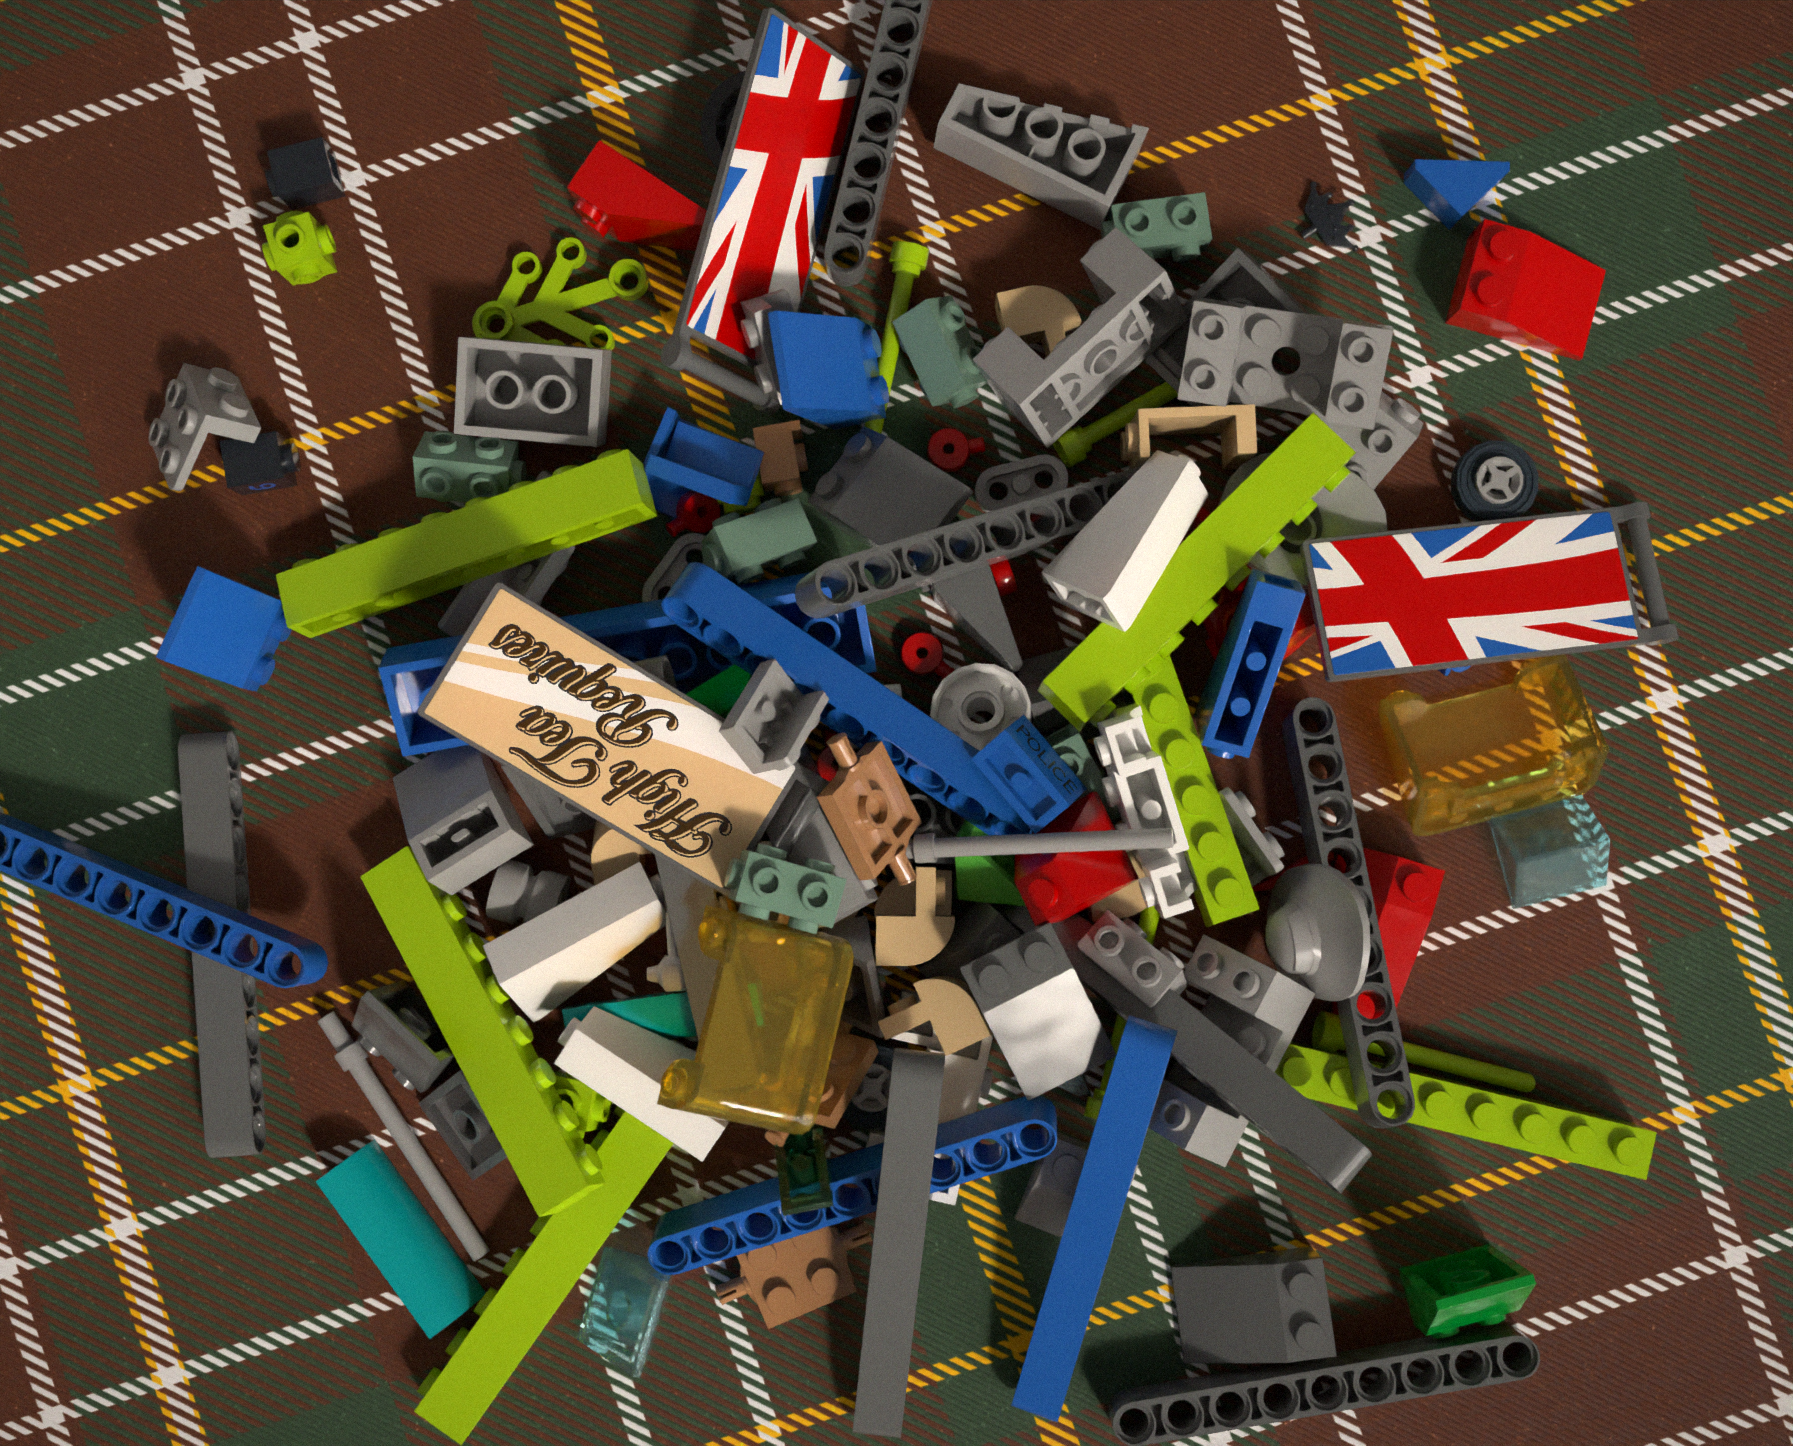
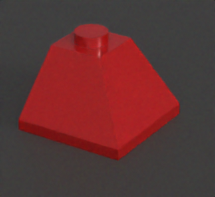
(1068, 882)

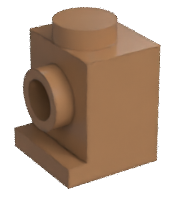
(782, 457)

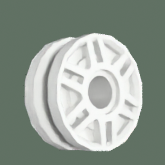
(975, 690)

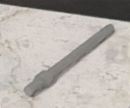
(928, 848)
(353, 1057)

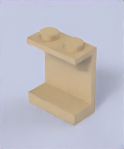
(1234, 423)

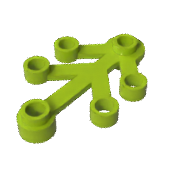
(552, 305)

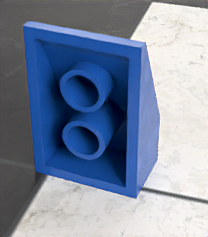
(828, 368)
(225, 631)

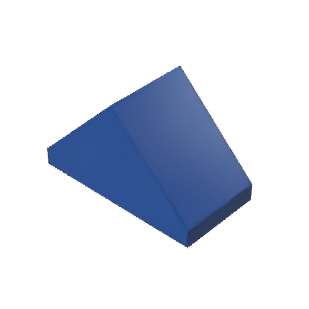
(1453, 186)

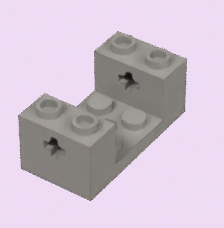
(1134, 319)
(1233, 353)
(1258, 1012)

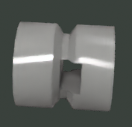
(521, 894)

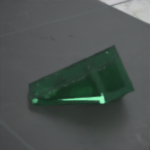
(805, 1171)

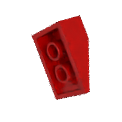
(632, 203)
(1525, 290)

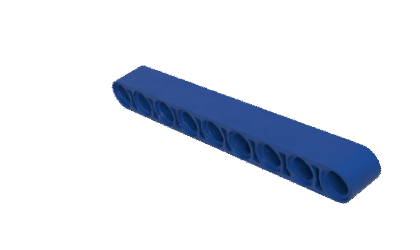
(857, 704)
(149, 902)
(1094, 1216)
(747, 1231)

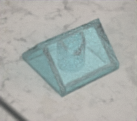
(1551, 851)
(624, 1310)

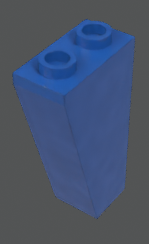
(1248, 664)

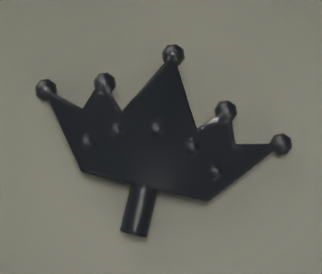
(1327, 220)

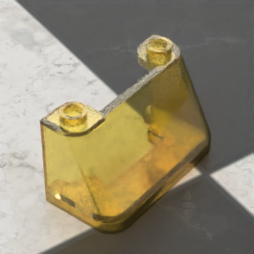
(1493, 748)
(764, 1024)

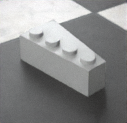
(1041, 150)
(822, 844)

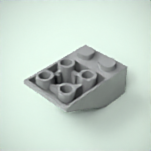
(458, 817)

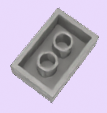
(532, 391)

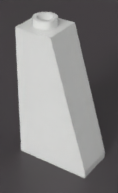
(1129, 542)
(577, 940)
(627, 1069)

